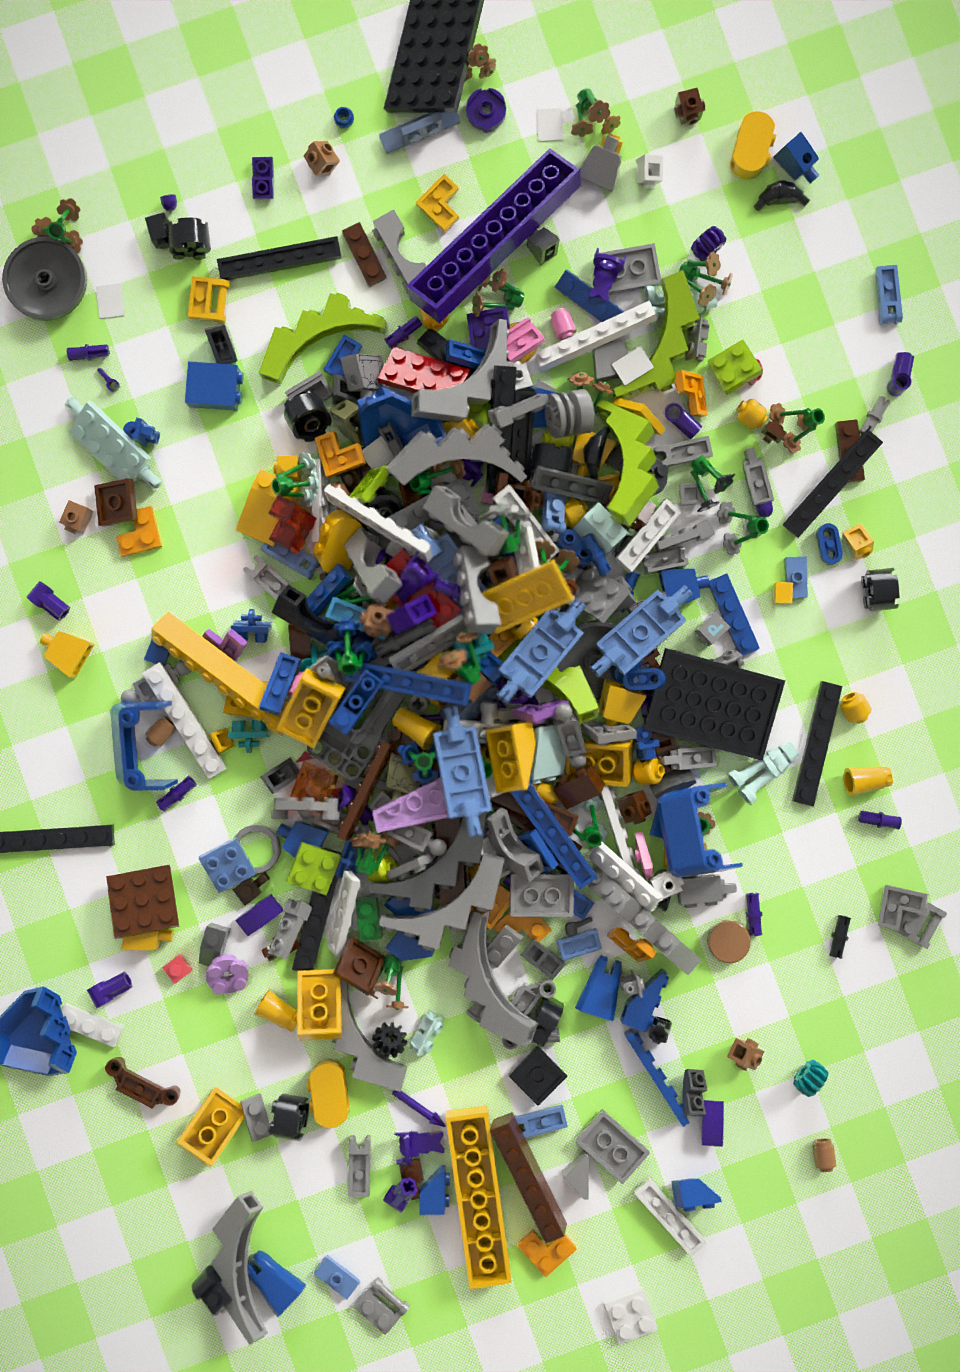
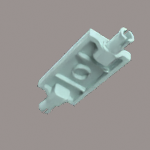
(110, 444)

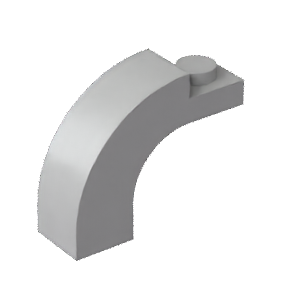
(505, 842)

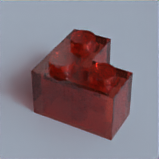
(292, 525)

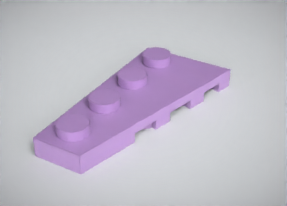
(413, 808)

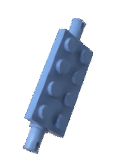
(442, 560)
(641, 632)
(540, 651)
(462, 772)

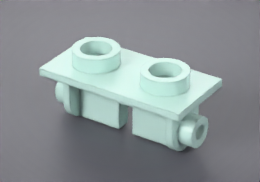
(423, 1042)

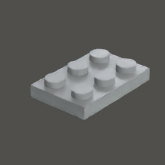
(639, 270)
(599, 594)
(542, 897)
(612, 1146)

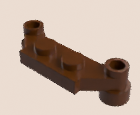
(139, 1087)

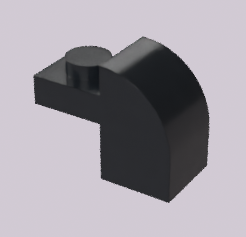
(547, 1017)
(210, 1290)

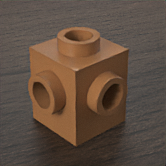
(321, 158)
(375, 620)
(746, 1054)

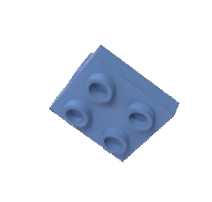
(227, 865)

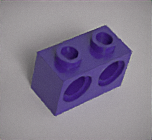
(411, 614)

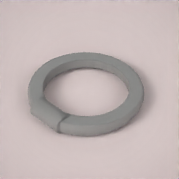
(274, 840)

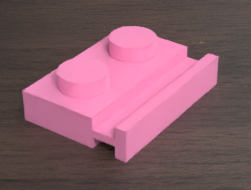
(523, 339)

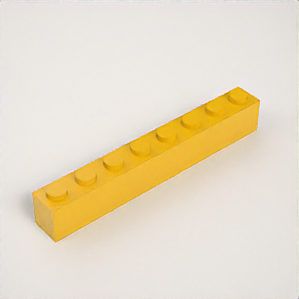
(214, 667)

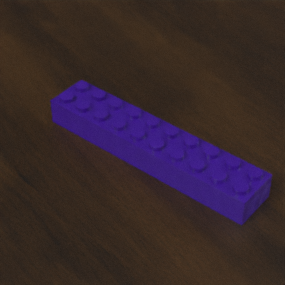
(494, 235)

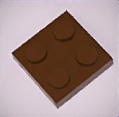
(115, 502)
(359, 965)

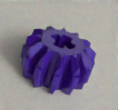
(709, 241)

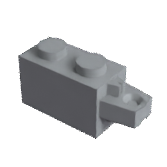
(704, 889)

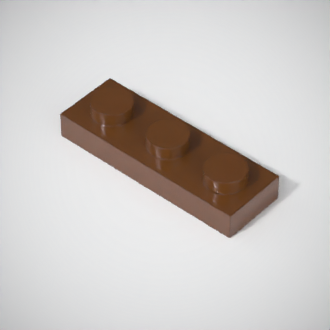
(364, 254)
(847, 435)

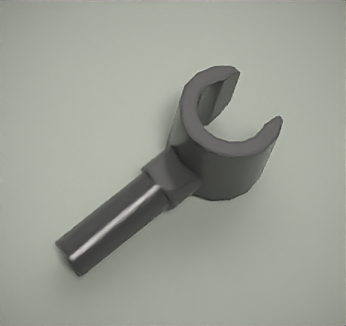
(571, 927)

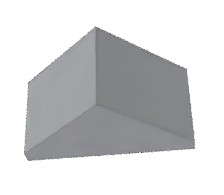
(578, 1174)

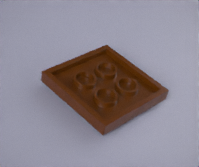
(142, 901)

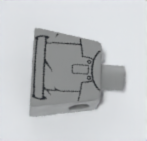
(362, 373)

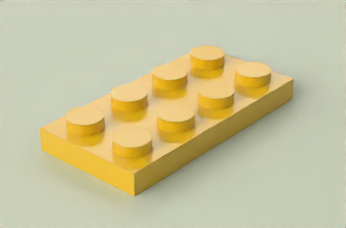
(529, 595)

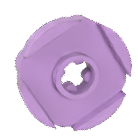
(227, 984)

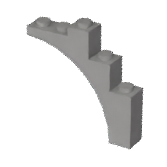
(451, 403)
(483, 446)
(455, 914)
(644, 922)
(498, 1012)
(369, 1065)
(231, 1264)

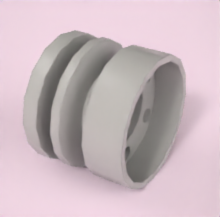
(569, 413)

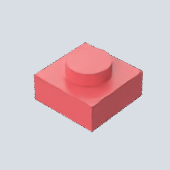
(177, 968)

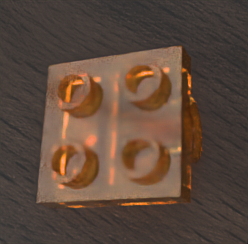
(314, 783)

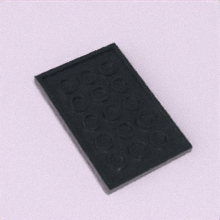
(433, 56)
(714, 704)

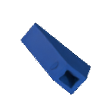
(356, 702)
(639, 1011)

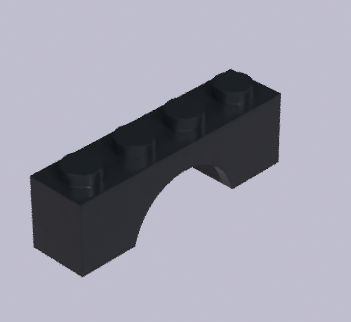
(293, 608)

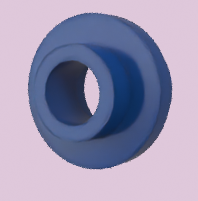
(339, 113)

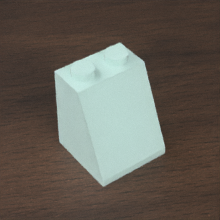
(604, 529)
(548, 755)

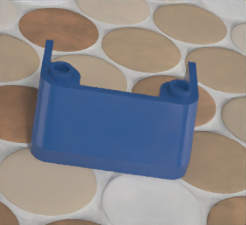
(123, 722)
(683, 832)

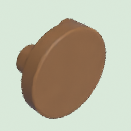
(729, 941)

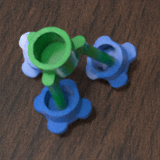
(340, 651)
(422, 760)

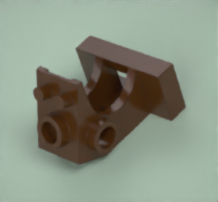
(531, 497)

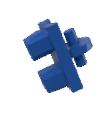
(141, 432)
(253, 624)
(644, 744)
(347, 860)

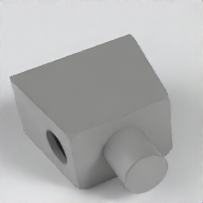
(602, 164)
(604, 357)

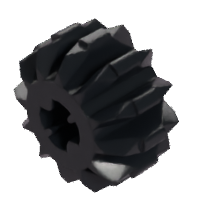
(382, 1042)

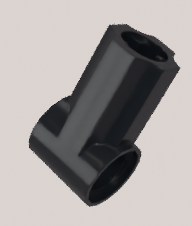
(660, 1030)

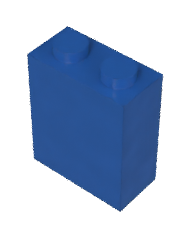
(213, 386)

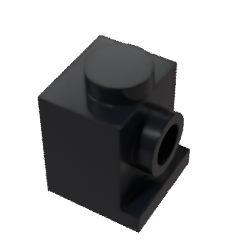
(157, 230)

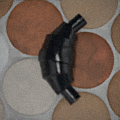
(781, 193)
(594, 451)

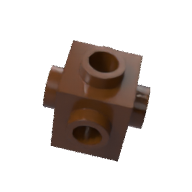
(689, 106)
(634, 807)

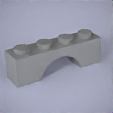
(390, 231)
(445, 506)
(378, 579)
(480, 613)

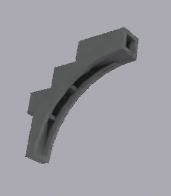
(443, 872)

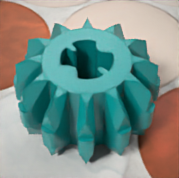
(810, 1078)

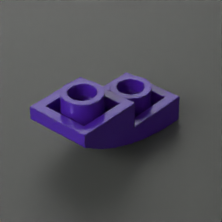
(263, 178)
(259, 915)
(713, 1124)

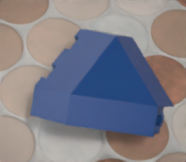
(388, 406)
(36, 1034)

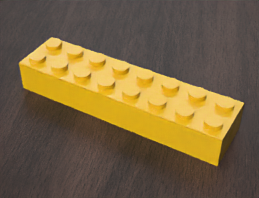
(478, 1197)

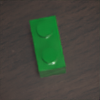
(368, 918)

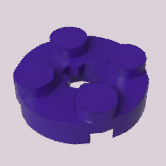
(486, 121)

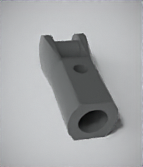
(394, 444)

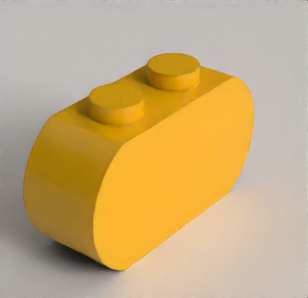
(752, 145)
(333, 535)
(328, 1093)

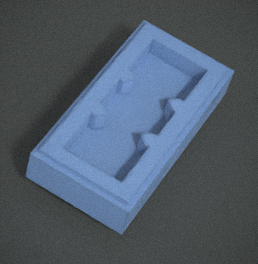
(797, 574)
(579, 944)
(337, 1277)

